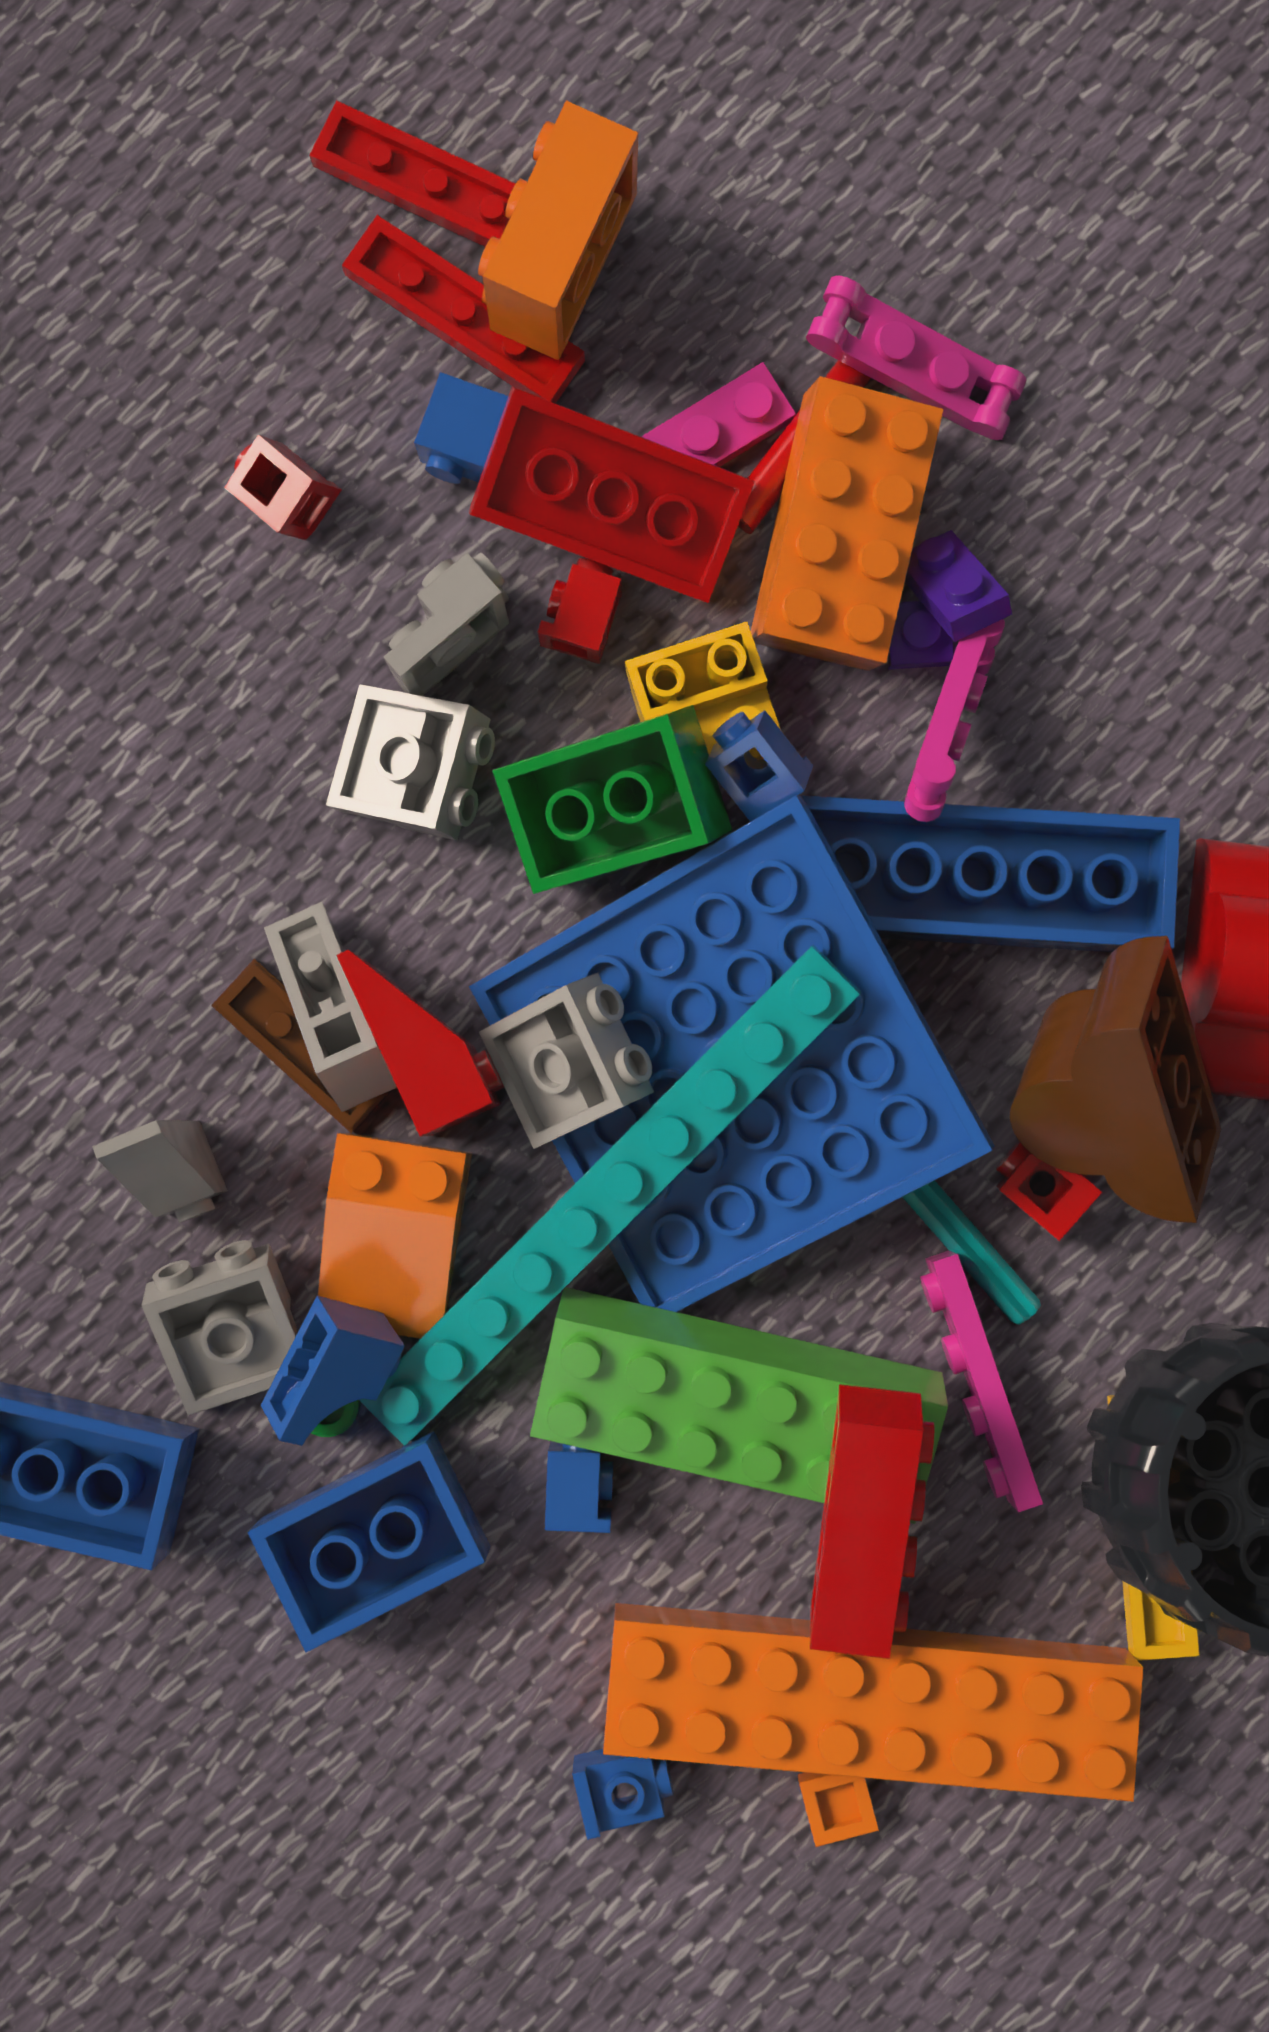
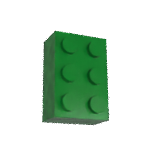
(613, 800)

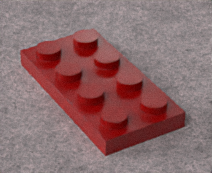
(610, 495)

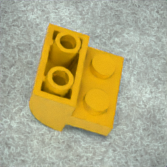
(711, 672)

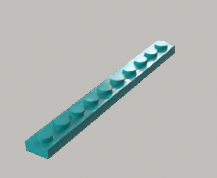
(613, 1192)

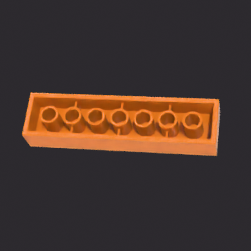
(930, 1714)

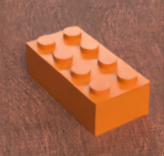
(846, 524)

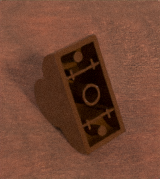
(1124, 1086)

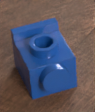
(754, 782)
(574, 1488)
(597, 1776)

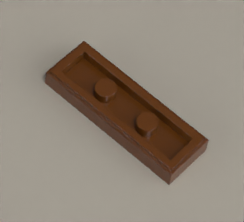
(263, 1013)

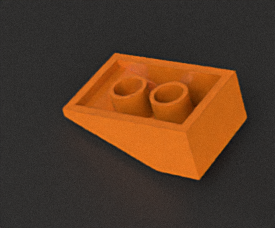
(393, 1228)

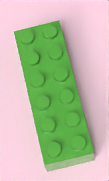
(707, 1394)

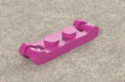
(914, 359)
(946, 732)

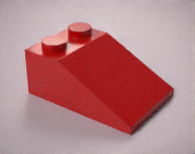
(430, 1063)

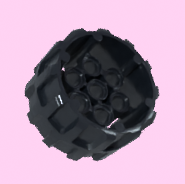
(1148, 1522)

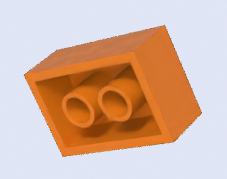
(559, 229)

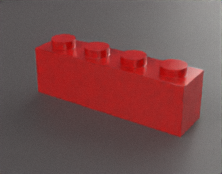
(867, 1521)

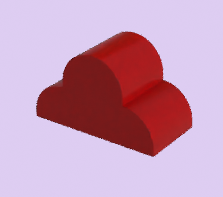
(1229, 965)

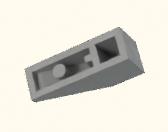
(327, 1009)
(165, 1167)

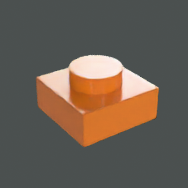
(837, 1807)

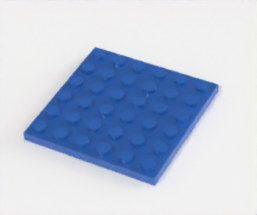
(834, 1134)

